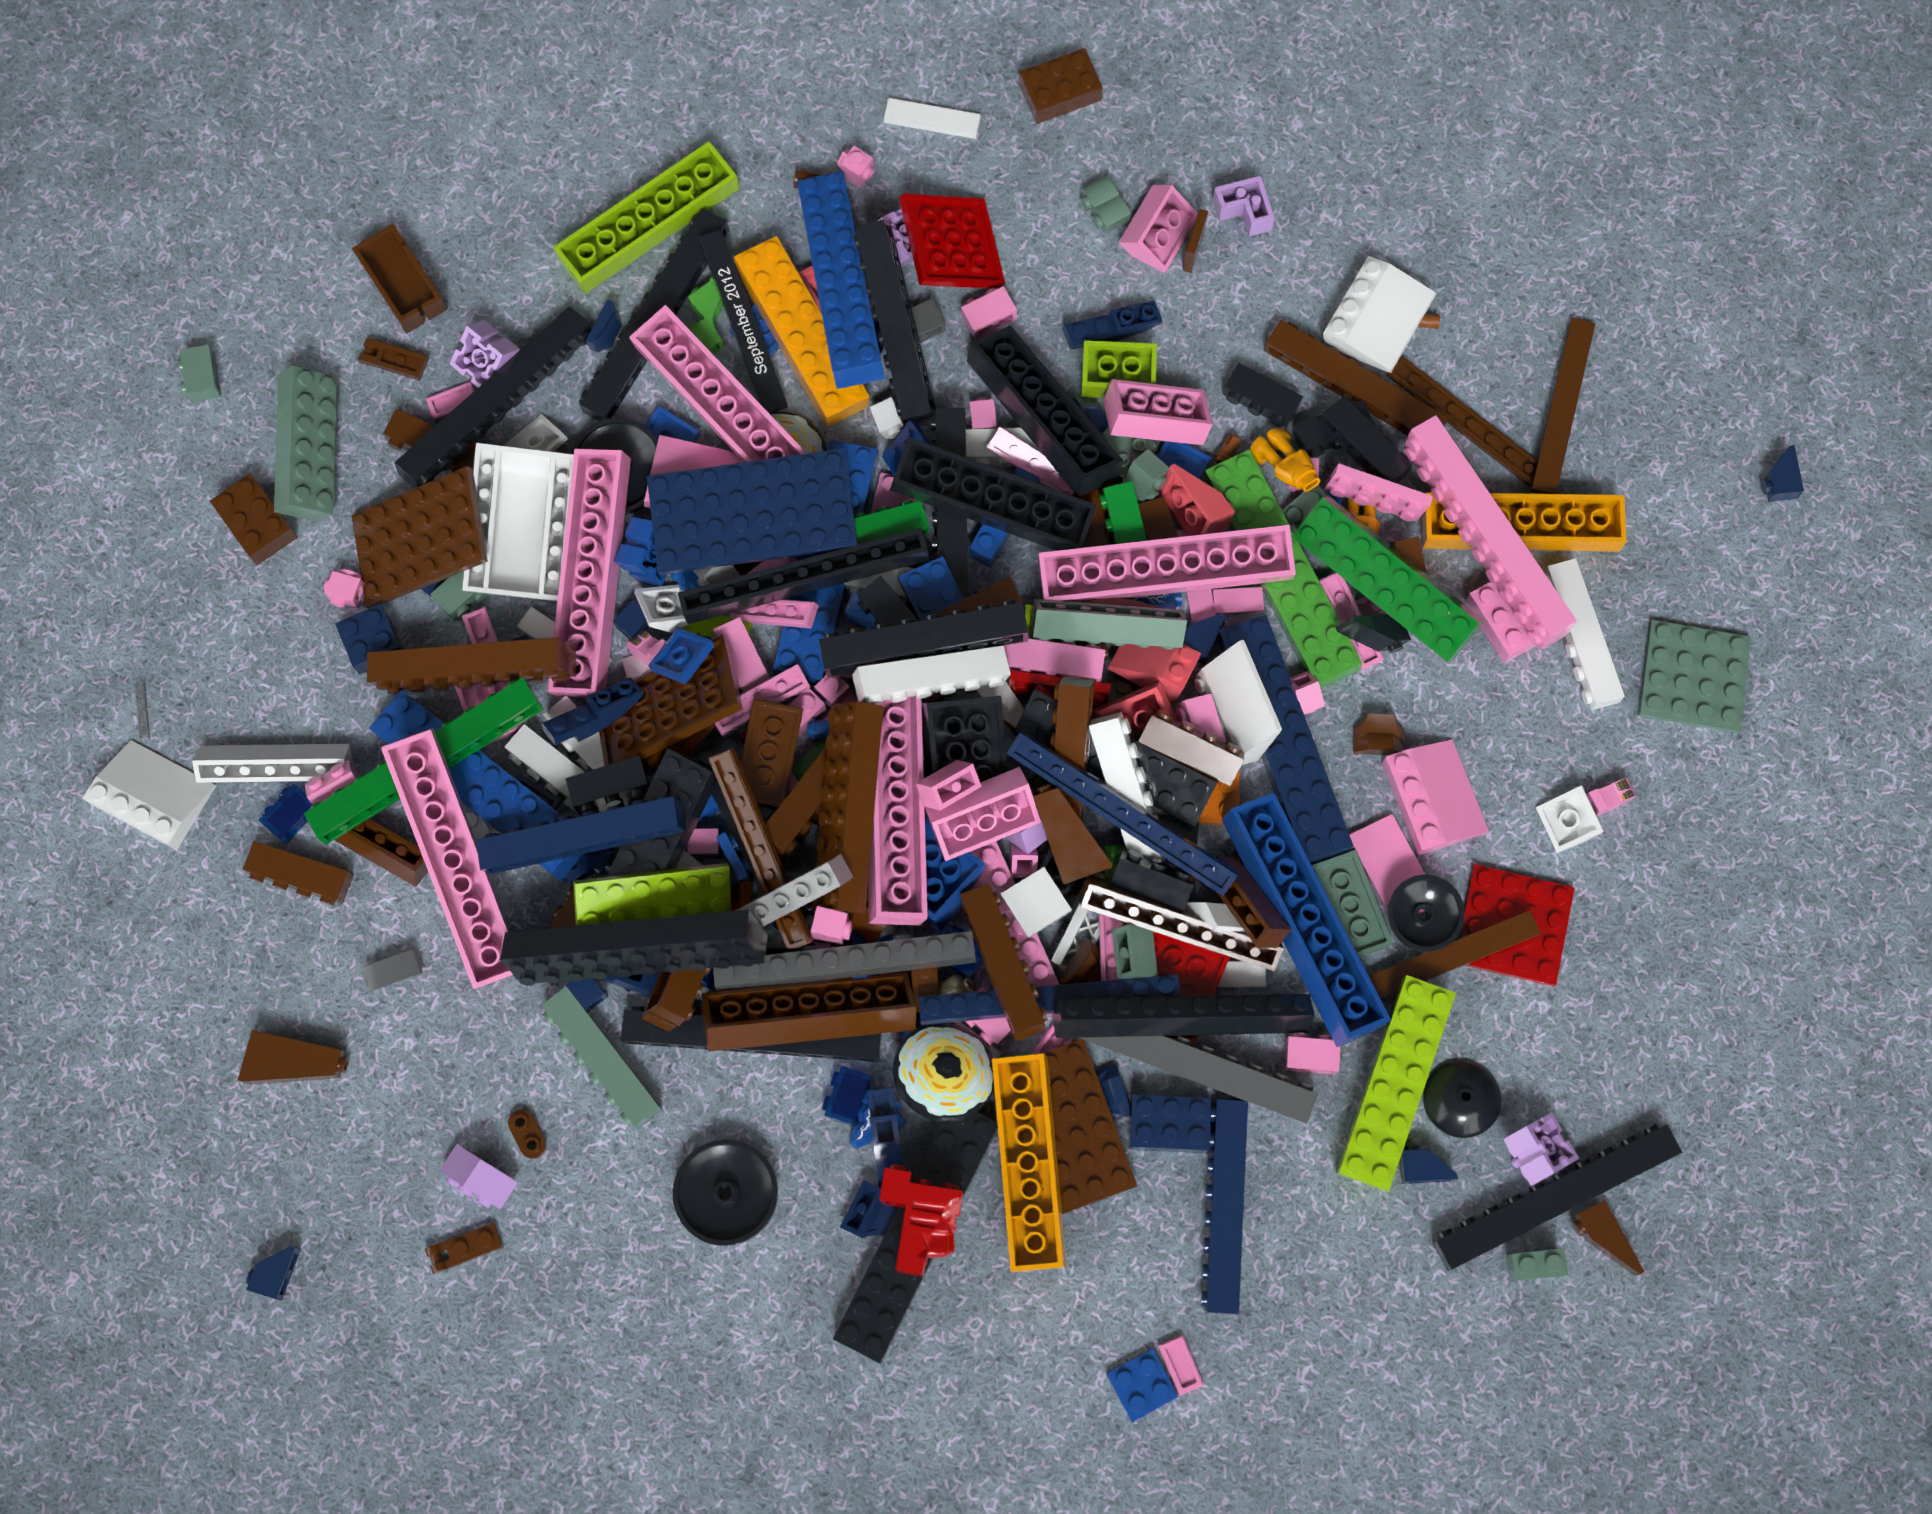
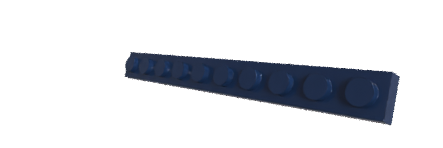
(1122, 813)
(987, 1006)

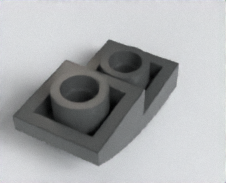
(392, 969)

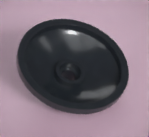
(1442, 907)
(1449, 1111)

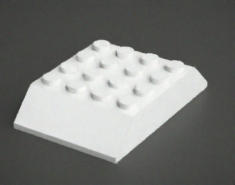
(522, 520)

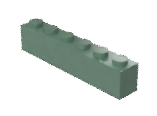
(1108, 624)
(601, 1057)

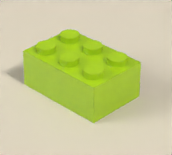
(1116, 361)

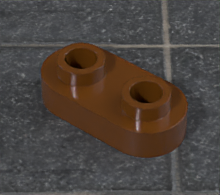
(527, 1133)

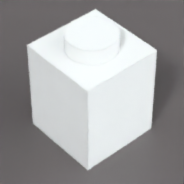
(887, 419)

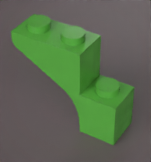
(707, 305)

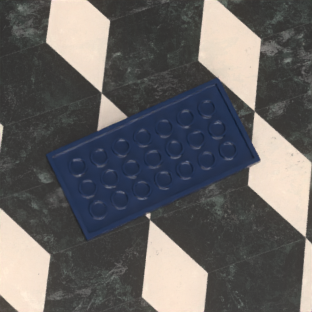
(751, 511)

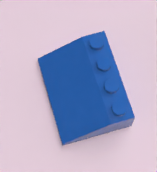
(947, 880)

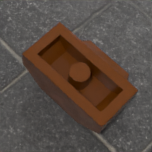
(1378, 735)
(1084, 965)

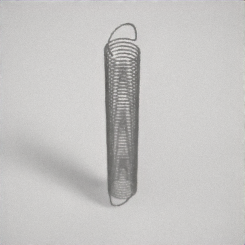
(141, 708)

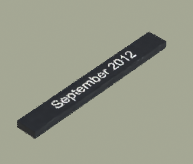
(742, 322)

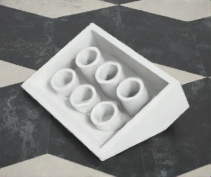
(1378, 315)
(1240, 701)
(149, 794)

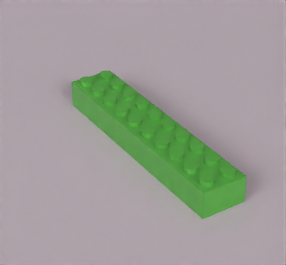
(1298, 602)

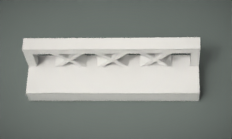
(1071, 933)

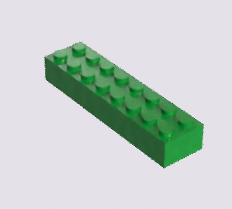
(1388, 578)

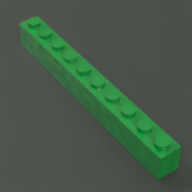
(457, 740)

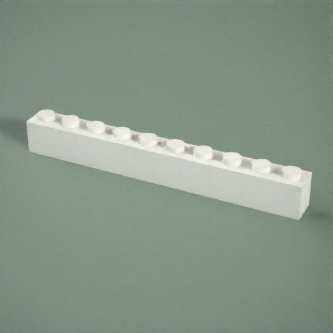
(553, 767)

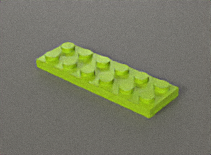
(653, 894)

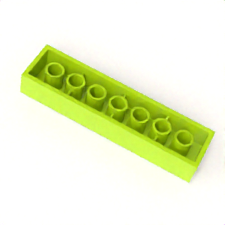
(646, 217)
(1396, 1083)

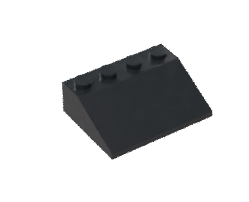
(965, 732)

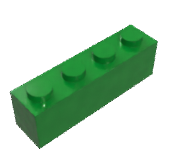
(1123, 513)
(889, 522)

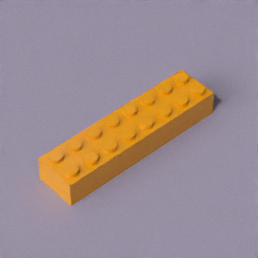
(797, 328)
(1542, 522)
(1029, 1163)

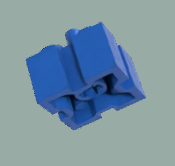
(639, 553)

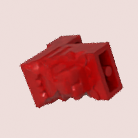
(928, 1217)

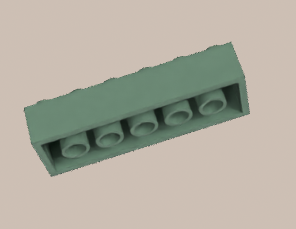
(305, 444)

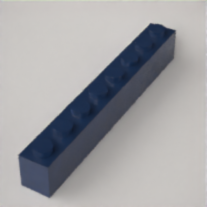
(581, 834)
(1226, 1207)

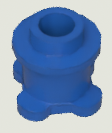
(818, 729)

